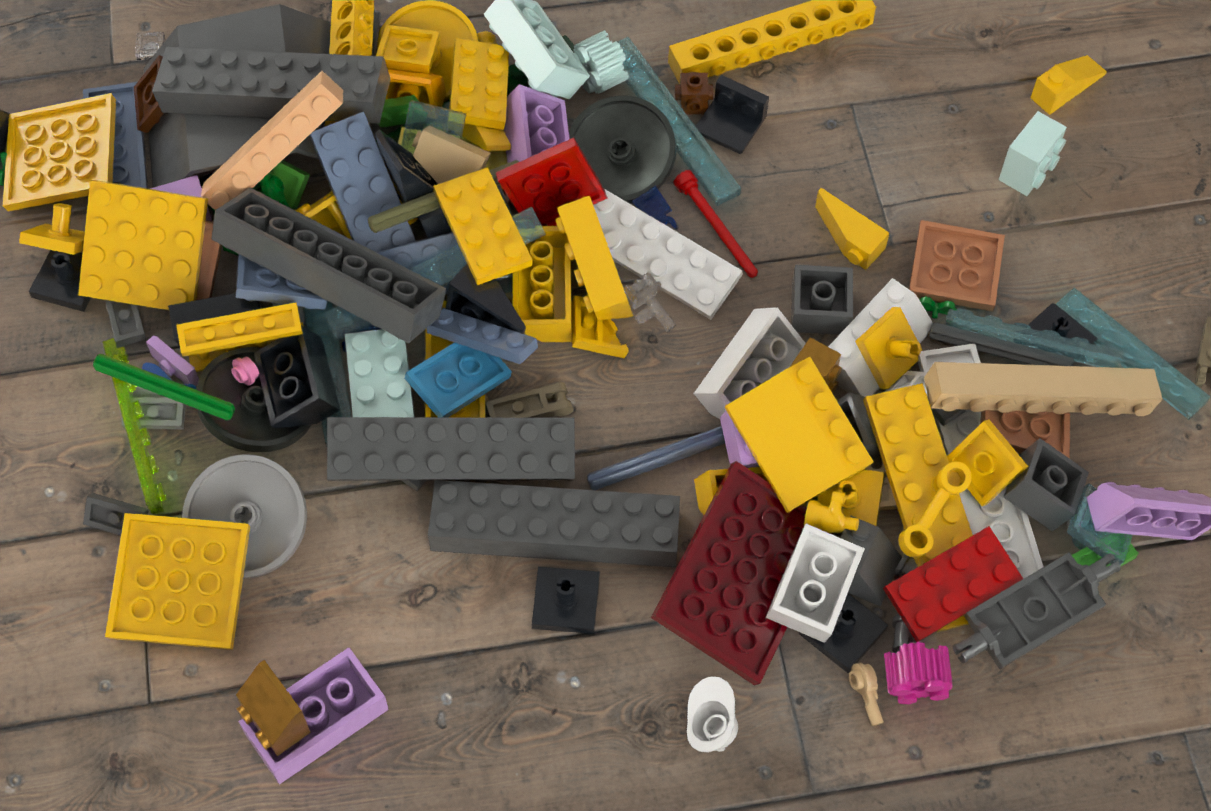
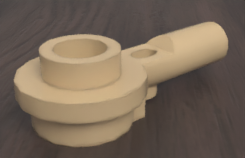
(864, 680)

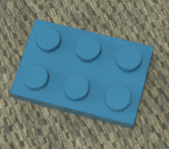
(456, 378)

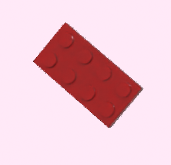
(952, 584)

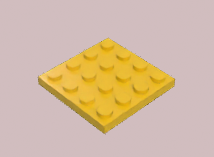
(59, 151)
(142, 245)
(178, 581)

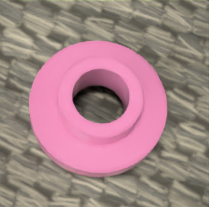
(244, 370)

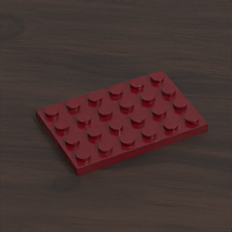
(732, 575)

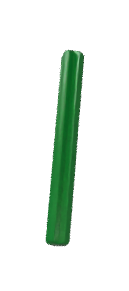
(164, 386)

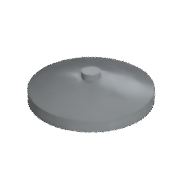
(253, 493)

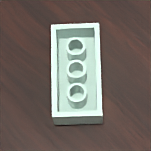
(536, 47)
(377, 375)

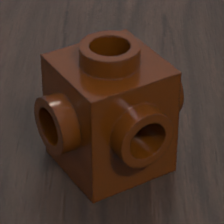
(694, 93)

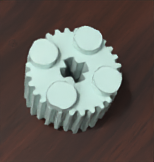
(602, 62)

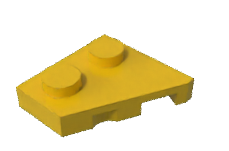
(594, 334)

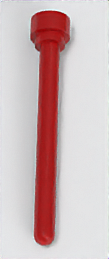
(687, 183)

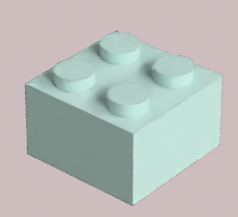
(1033, 154)

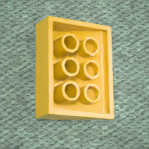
(798, 434)

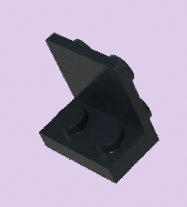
(733, 115)

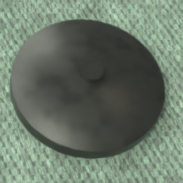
(626, 144)
(250, 423)

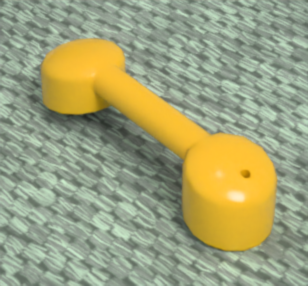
(951, 480)

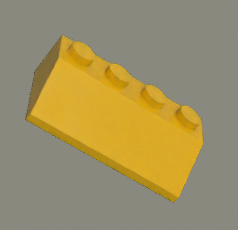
(593, 259)
(544, 289)

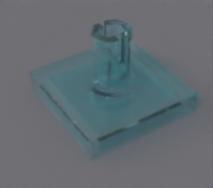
(422, 115)
(1084, 533)

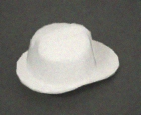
(711, 715)

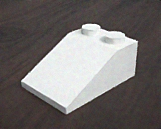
(815, 583)

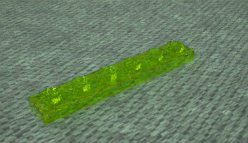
(138, 436)

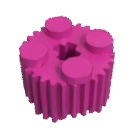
(918, 673)

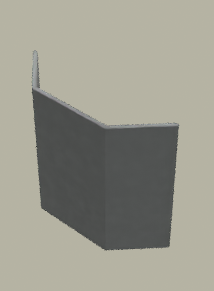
(203, 143)

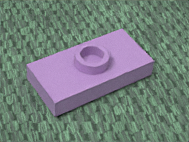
(172, 362)

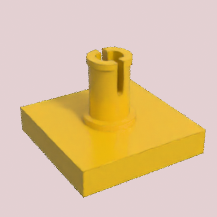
(408, 48)
(55, 236)
(889, 347)
(990, 461)
(862, 495)

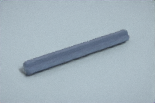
(656, 458)

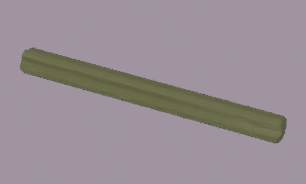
(414, 208)

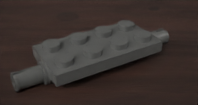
(1035, 609)

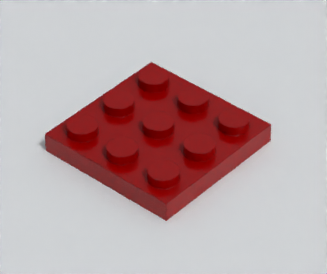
(551, 181)

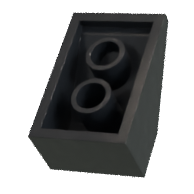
(404, 170)
(482, 301)

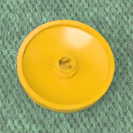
(439, 17)

